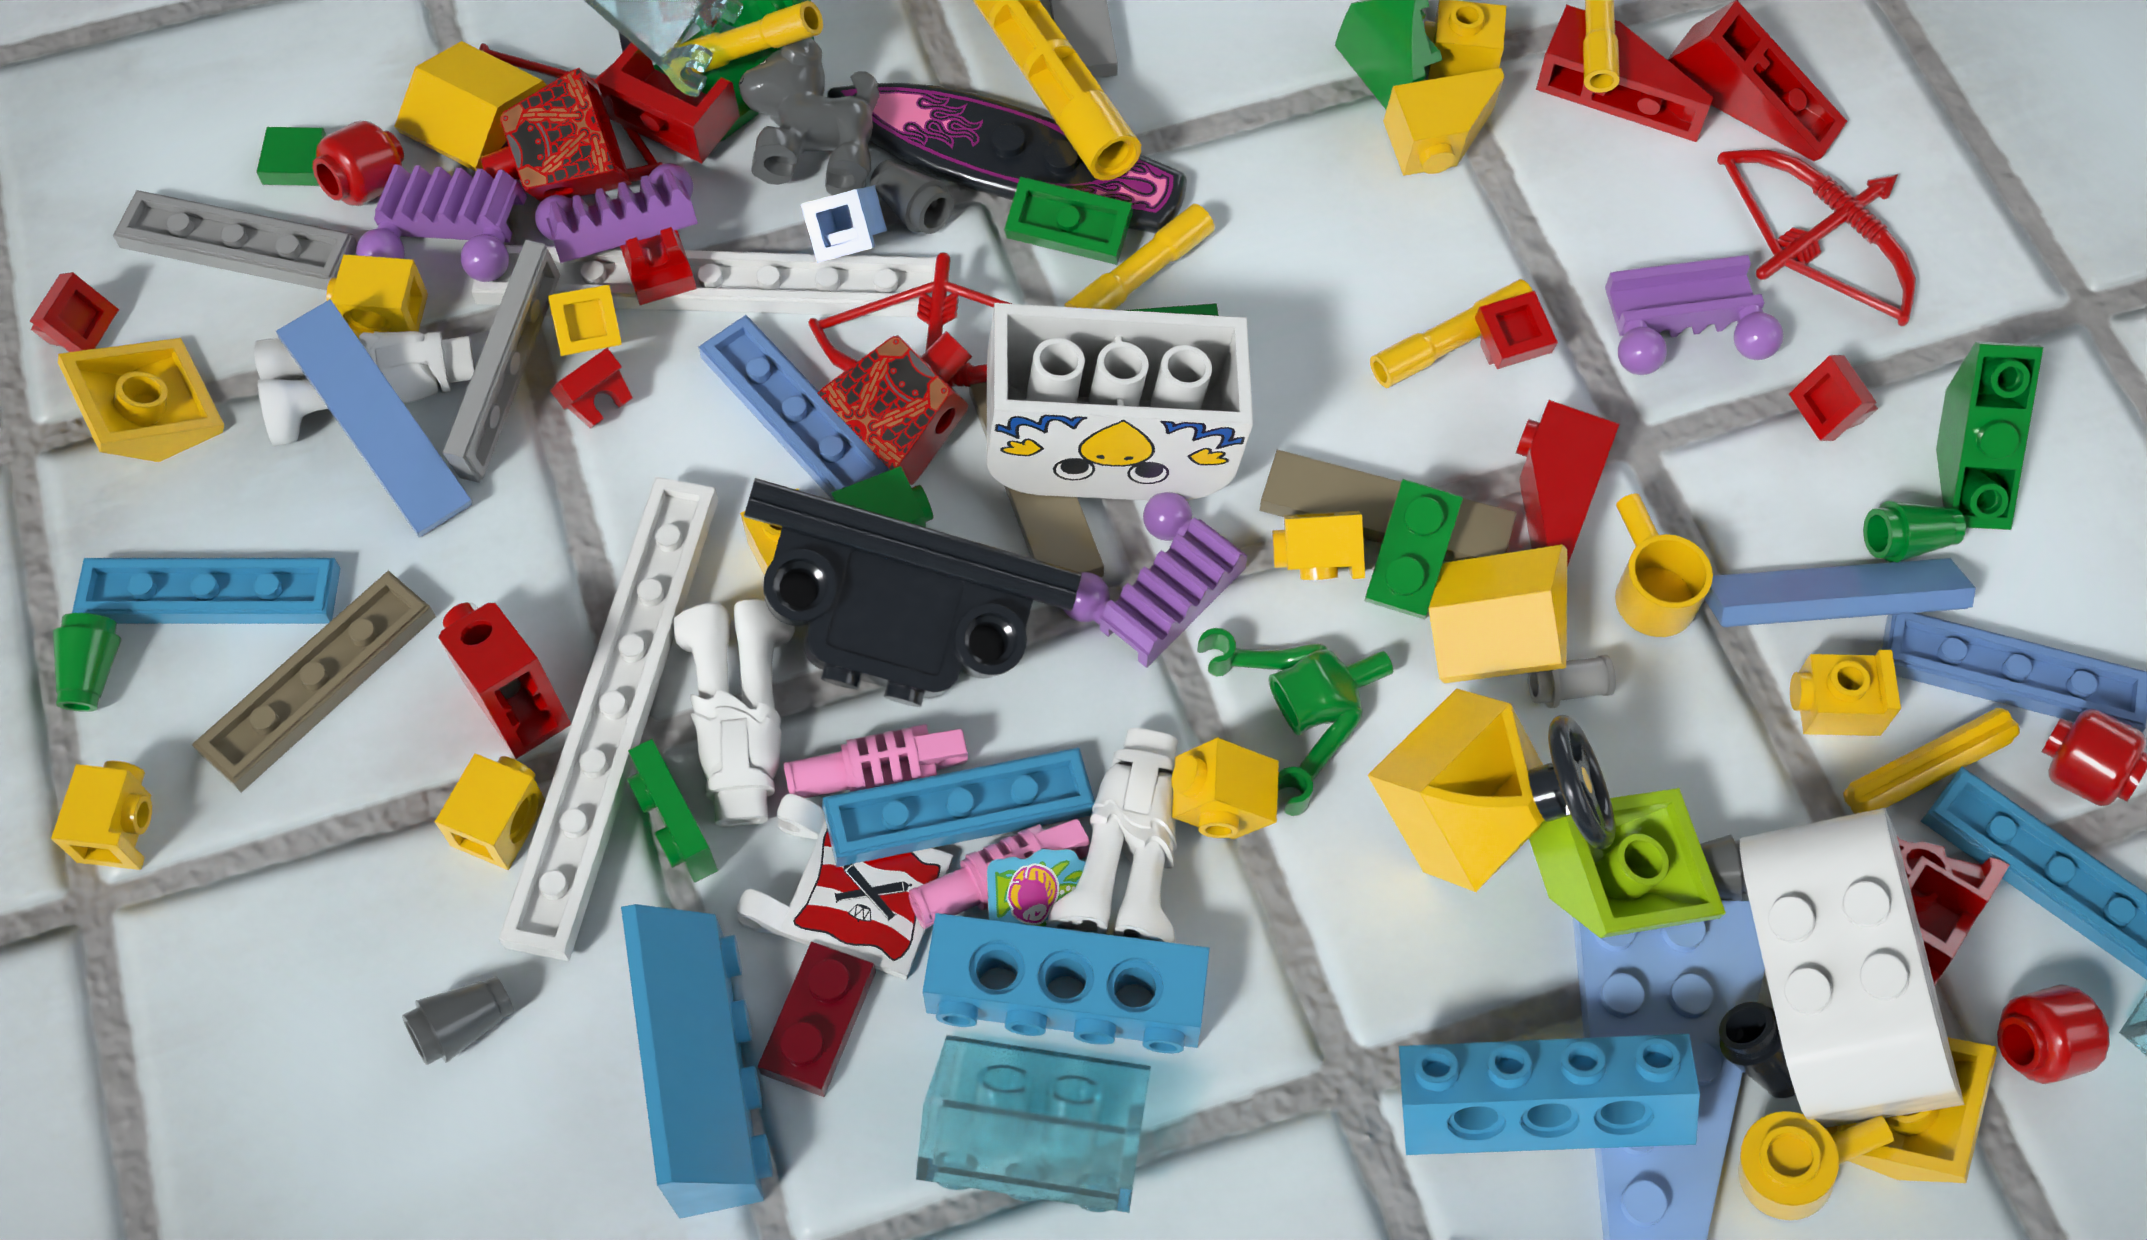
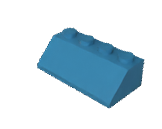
(694, 1060)

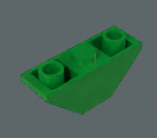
(1987, 431)

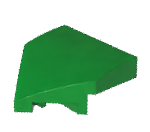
(1387, 44)

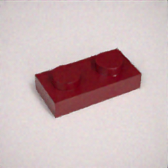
(817, 1019)

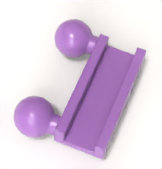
(447, 209)
(586, 229)
(1684, 297)
(1172, 589)

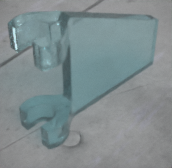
(660, 27)

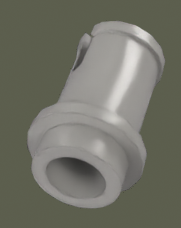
(1577, 680)

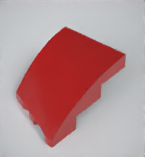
(1947, 897)

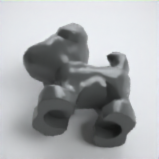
(791, 92)

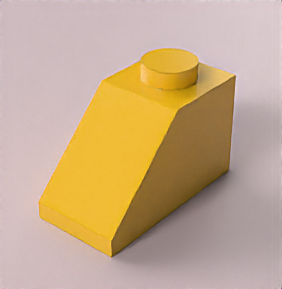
(1439, 119)

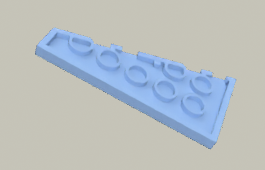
(1664, 985)

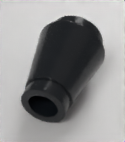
(1754, 1045)

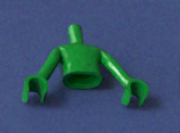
(1309, 692)

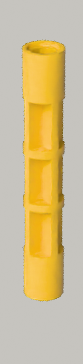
(1064, 85)

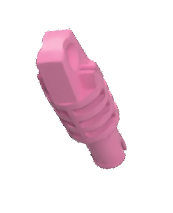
(877, 761)
(968, 885)

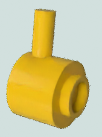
(1662, 578)
(1794, 1161)

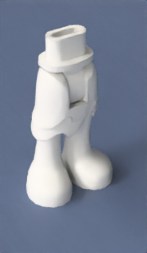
(407, 359)
(735, 737)
(1133, 817)

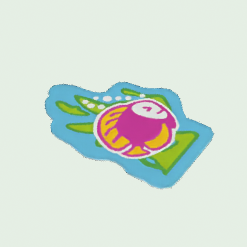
(1029, 887)

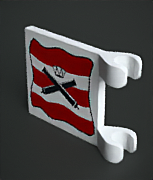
(847, 907)

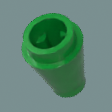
(1909, 530)
(83, 659)

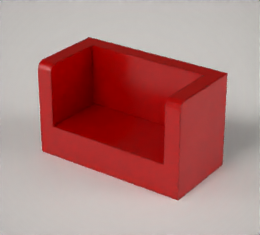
(658, 110)

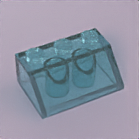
(1033, 1124)

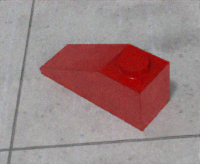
(1757, 81)
(1648, 88)
(1562, 472)

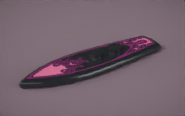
(996, 143)

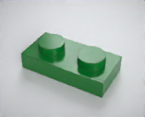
(1068, 220)
(1413, 549)
(681, 836)

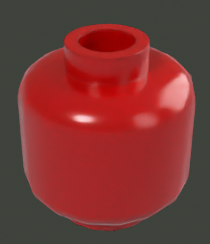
(356, 162)
(2096, 757)
(2053, 1034)

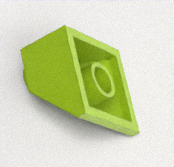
(1642, 881)

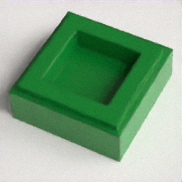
(289, 156)

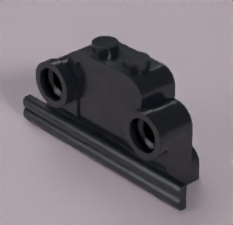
(898, 597)

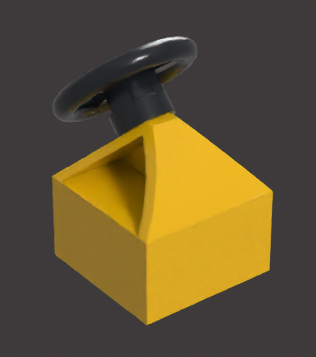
(1476, 790)

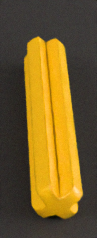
(1932, 761)

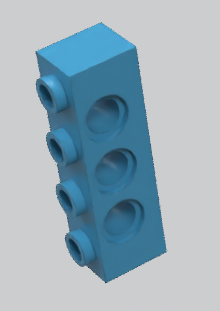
(1037, 955)
(1549, 1094)

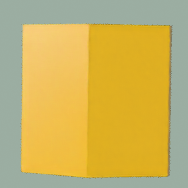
(459, 101)
(142, 398)
(1501, 615)
(1939, 1141)

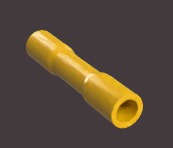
(774, 30)
(1600, 47)
(1166, 246)
(1422, 349)

